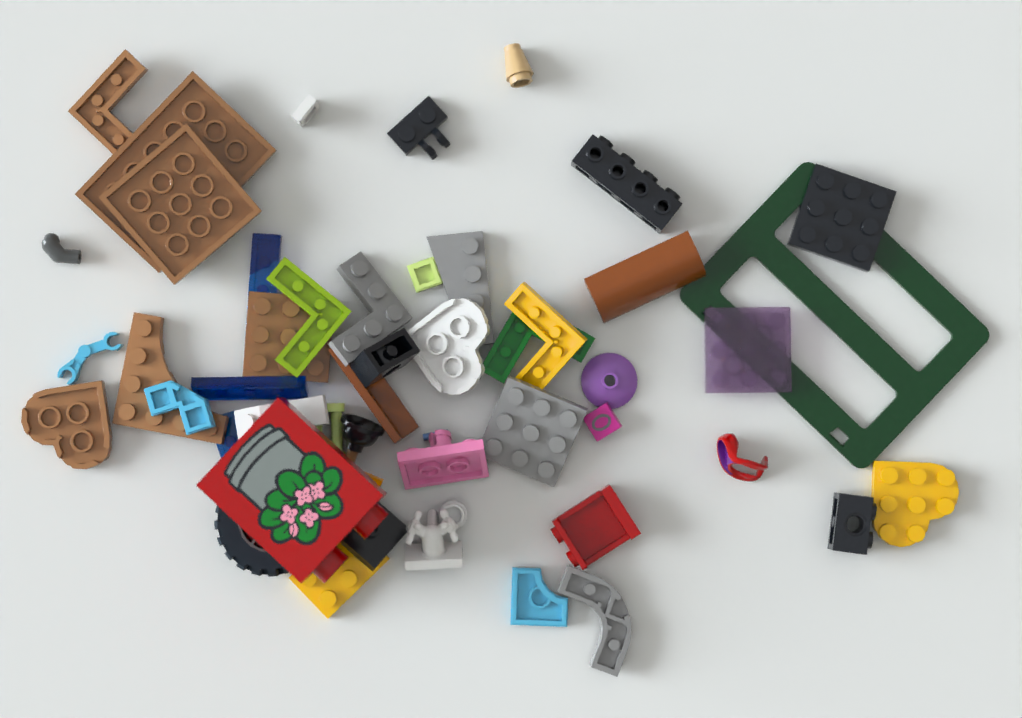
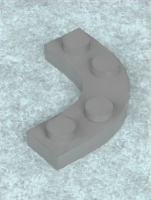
(612, 613)

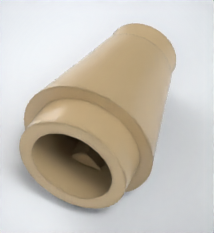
(517, 67)

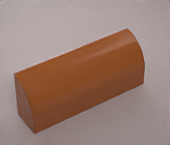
(645, 276)

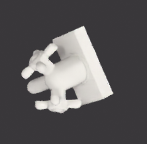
(433, 551)

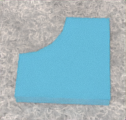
(534, 602)

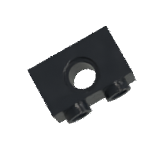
(384, 357)
(839, 535)

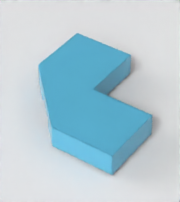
(193, 407)

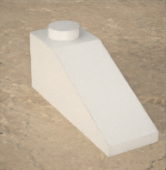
(312, 408)

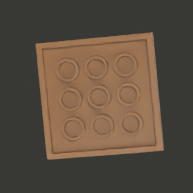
(180, 204)

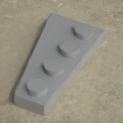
(464, 269)

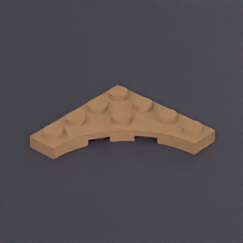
(147, 367)

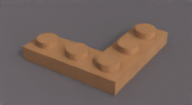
(95, 105)

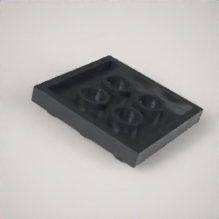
(841, 218)

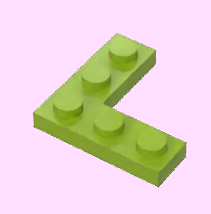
(324, 311)

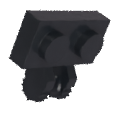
(418, 126)

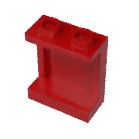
(594, 527)

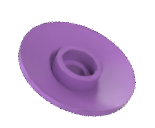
(593, 380)

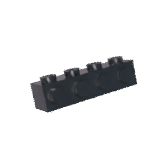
(626, 183)

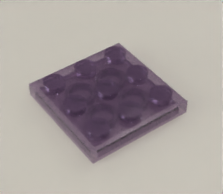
(747, 350)

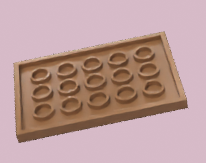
(212, 120)

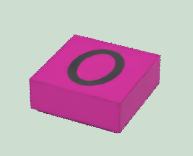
(602, 421)

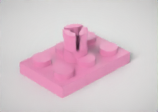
(442, 461)

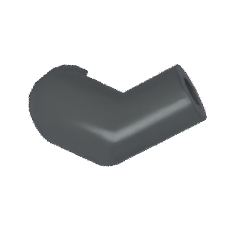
(57, 253)

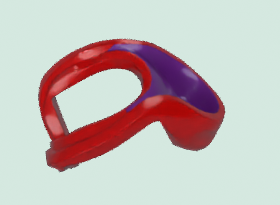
(727, 453)

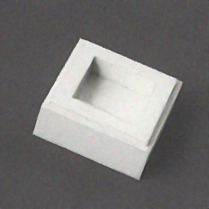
(306, 110)

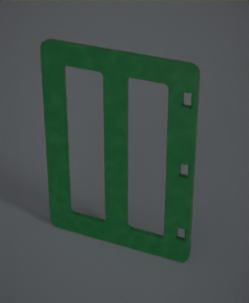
(912, 387)

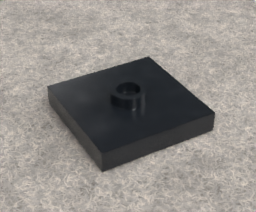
(378, 543)

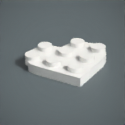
(450, 345)

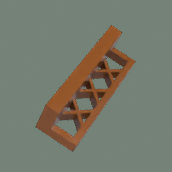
(383, 404)

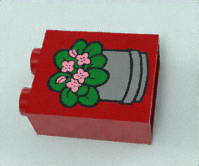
(295, 492)

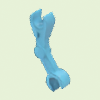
(84, 352)

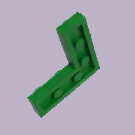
(511, 344)

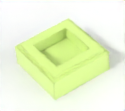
(425, 274)

